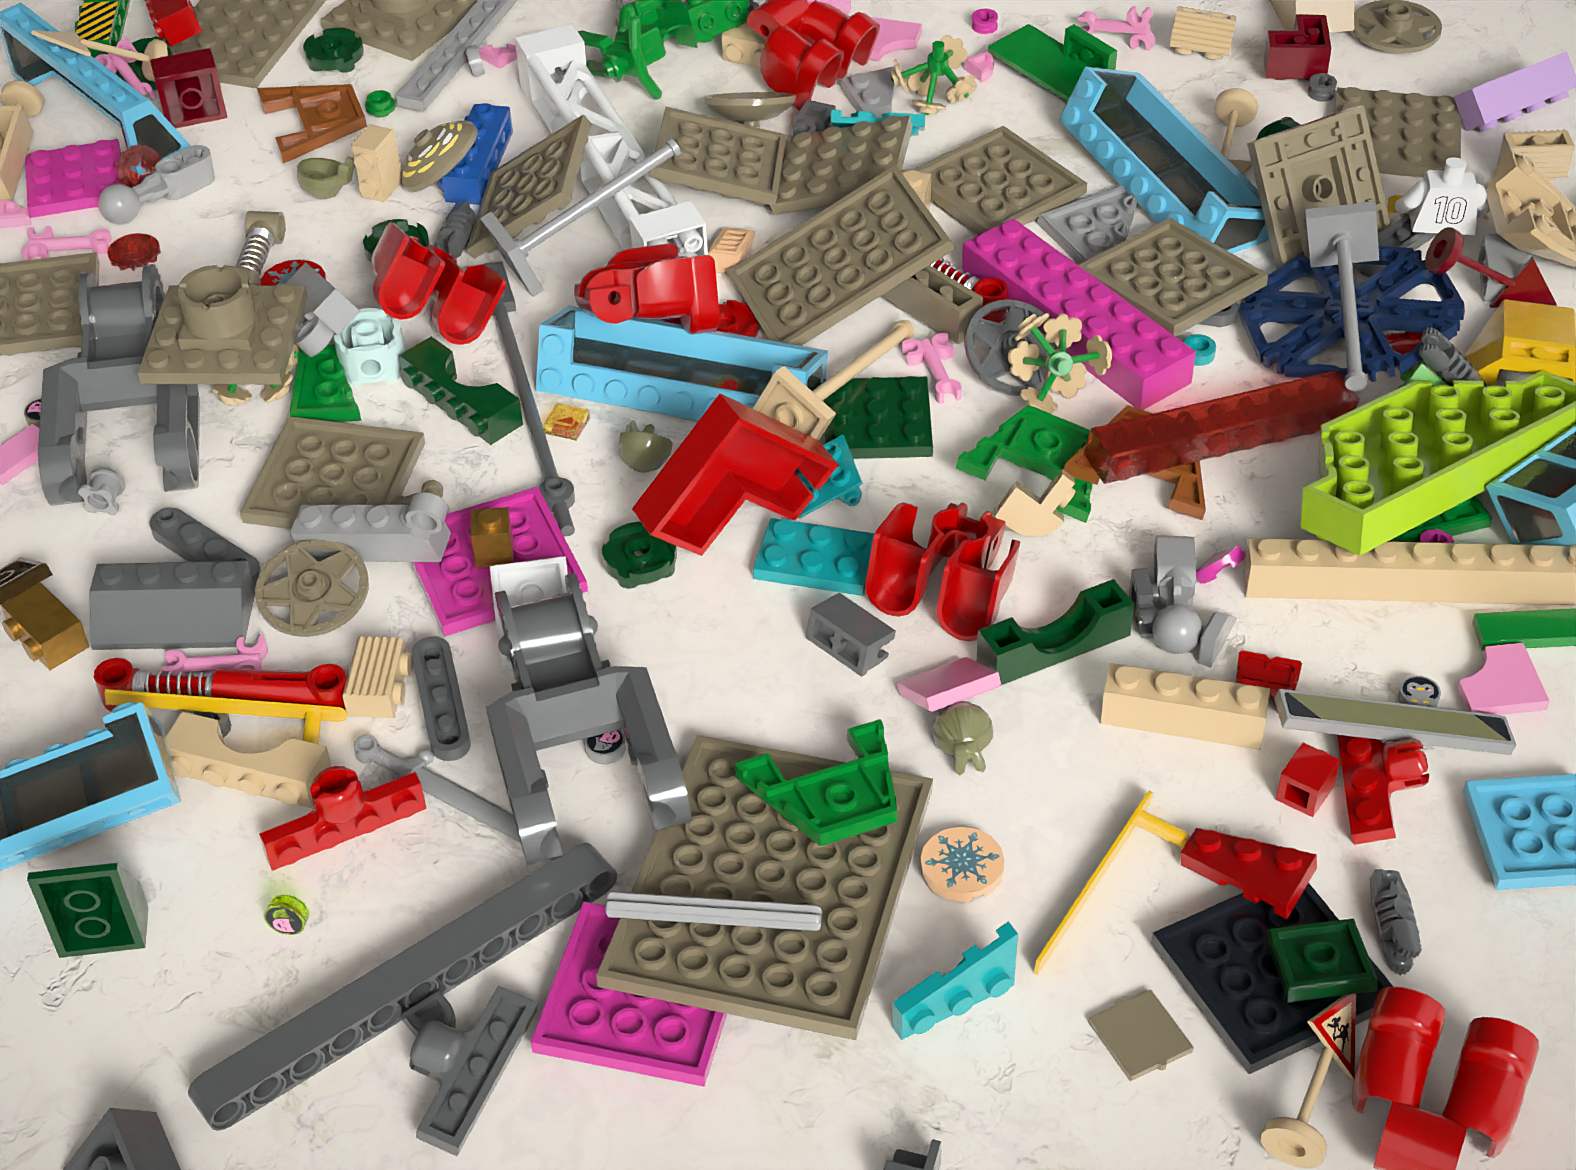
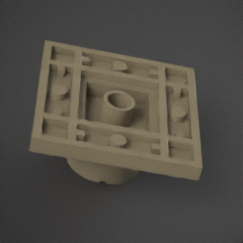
(398, 26)
(1311, 168)
(223, 330)

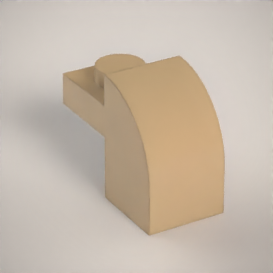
(1033, 514)

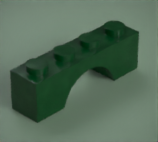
(484, 410)
(1094, 620)

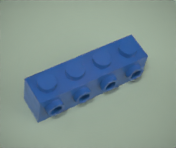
(471, 174)

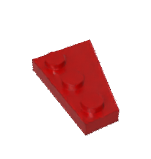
(1256, 867)

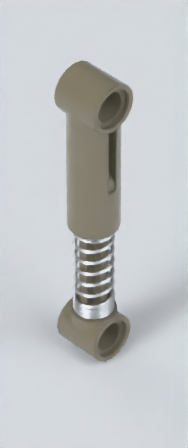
(261, 232)

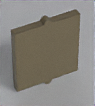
(1140, 1035)

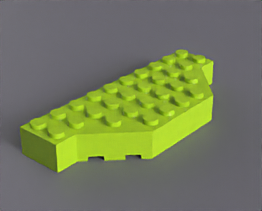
(1426, 453)

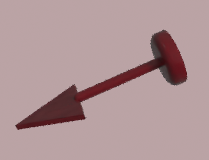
(1526, 285)

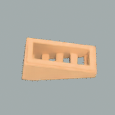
(731, 248)

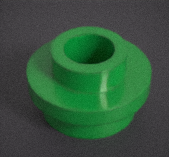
(380, 103)

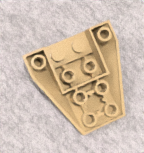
(1531, 210)

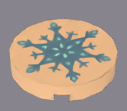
(962, 864)

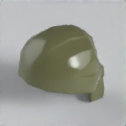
(324, 176)
(643, 449)
(963, 732)

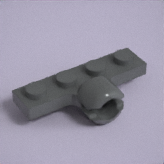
(467, 1066)

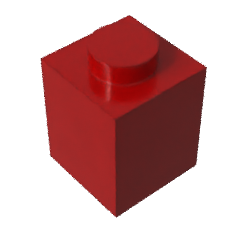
(1307, 779)

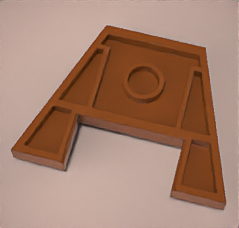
(323, 111)
(1188, 491)

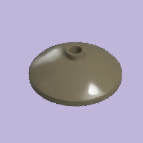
(750, 106)

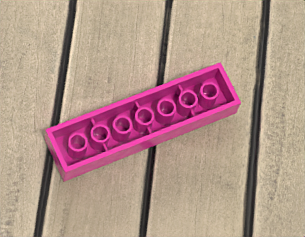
(1145, 357)

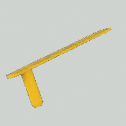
(311, 713)
(1139, 818)

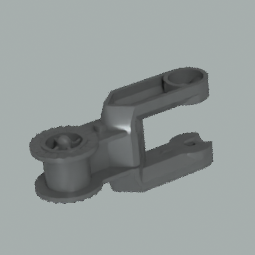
(104, 376)
(567, 697)

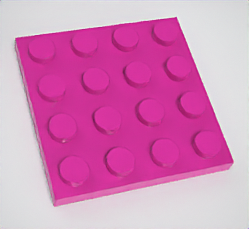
(464, 594)
(617, 1026)

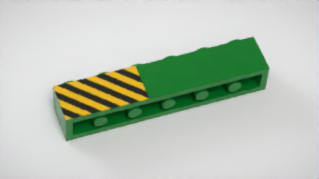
(102, 22)

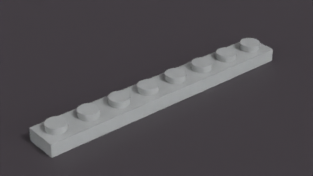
(451, 55)

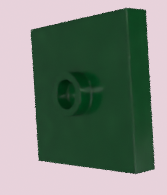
(1321, 960)

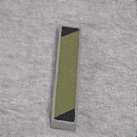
(1394, 721)

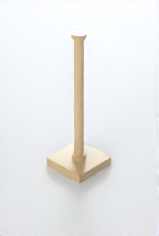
(804, 410)

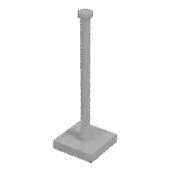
(1340, 238)
(515, 251)

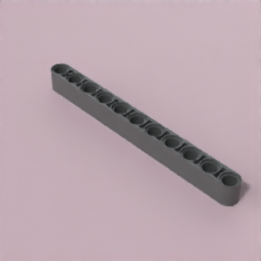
(381, 996)

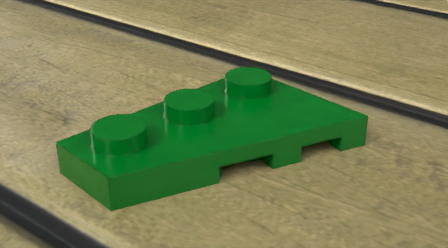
(322, 389)

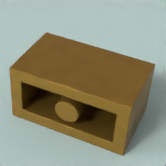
(44, 626)

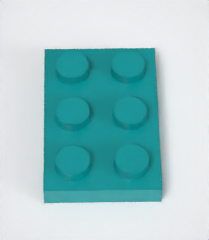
(814, 556)

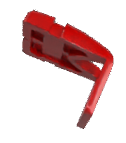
(1264, 672)

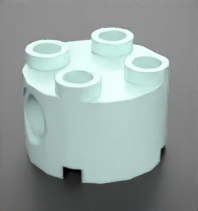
(370, 347)

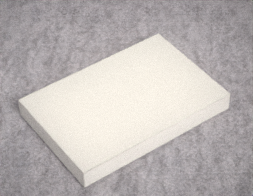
(526, 583)

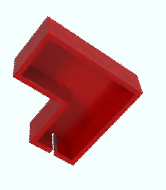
(723, 462)

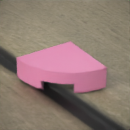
(498, 56)
(980, 66)
(13, 215)

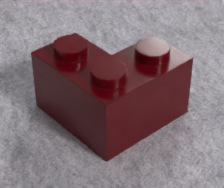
(1299, 52)

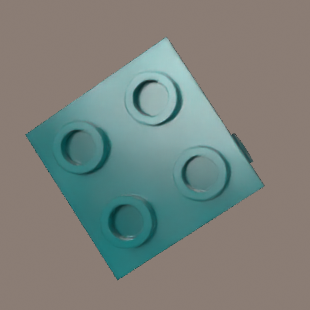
(843, 481)

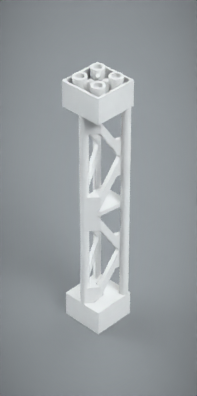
(556, 69)

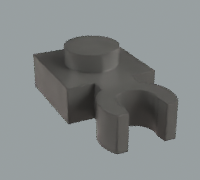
(813, 117)
(1145, 597)

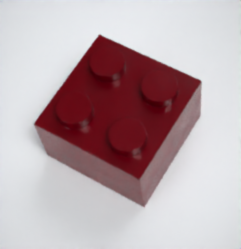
(189, 88)

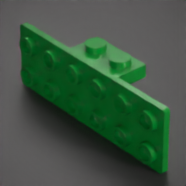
(1051, 62)

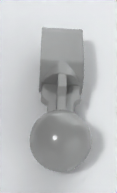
(173, 179)
(1177, 625)

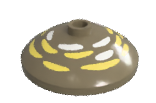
(437, 153)

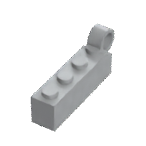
(324, 313)
(379, 531)

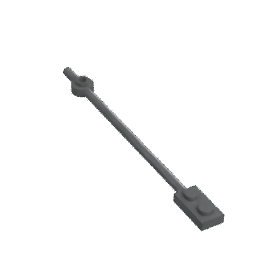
(556, 490)

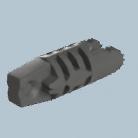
(456, 229)
(1446, 358)
(1395, 919)

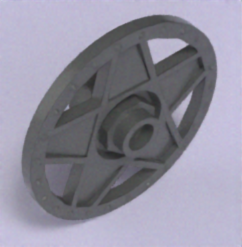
(1000, 340)

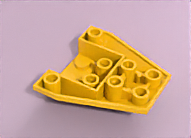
(1526, 340)

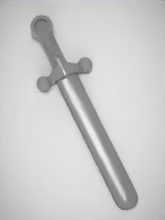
(368, 751)

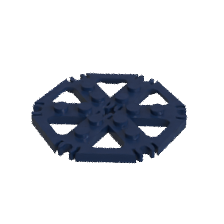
(1377, 311)

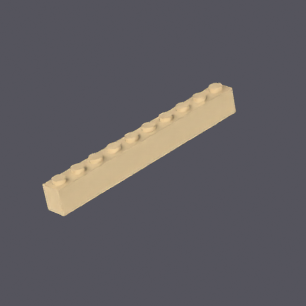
(1412, 572)

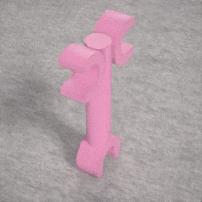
(1135, 25)
(120, 63)
(42, 243)
(932, 352)
(245, 659)

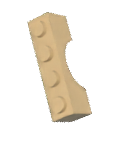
(279, 773)

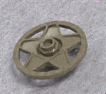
(1397, 24)
(312, 587)

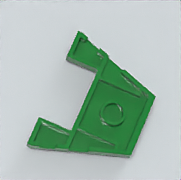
(1036, 443)
(835, 799)

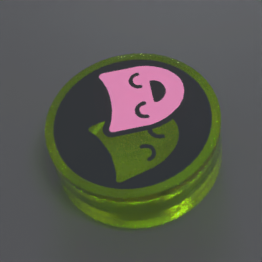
(286, 914)

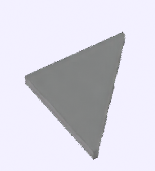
(1091, 223)

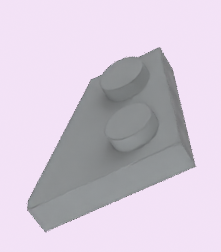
(870, 91)

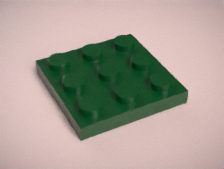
(883, 417)

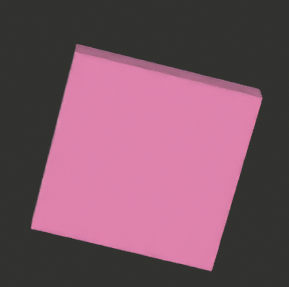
(949, 684)

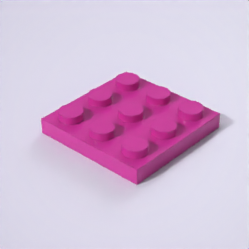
(70, 177)

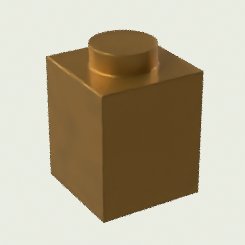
(491, 537)

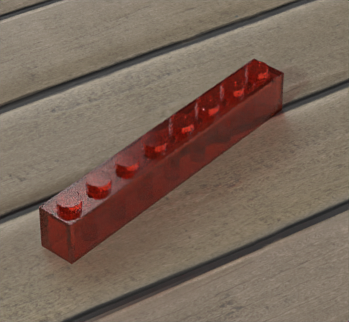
(1217, 426)

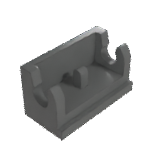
(849, 633)

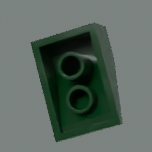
(91, 909)

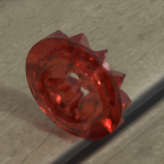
(133, 157)
(133, 251)

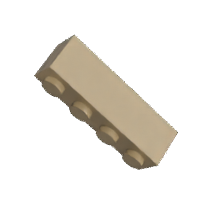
(1185, 706)

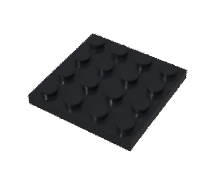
(1234, 981)

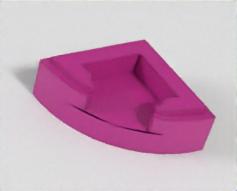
(1219, 560)

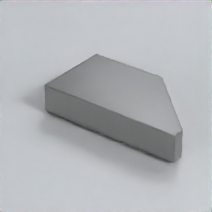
(1214, 637)

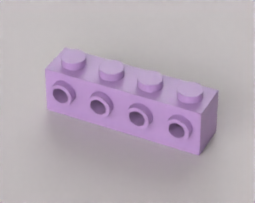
(1516, 91)

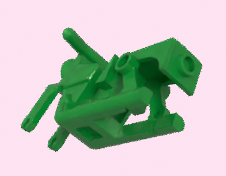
(649, 23)

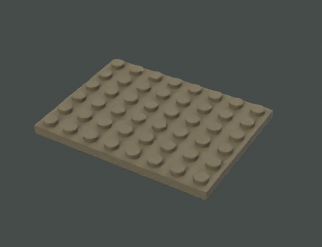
(753, 853)

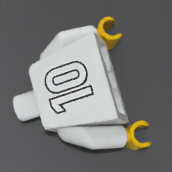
(1443, 200)

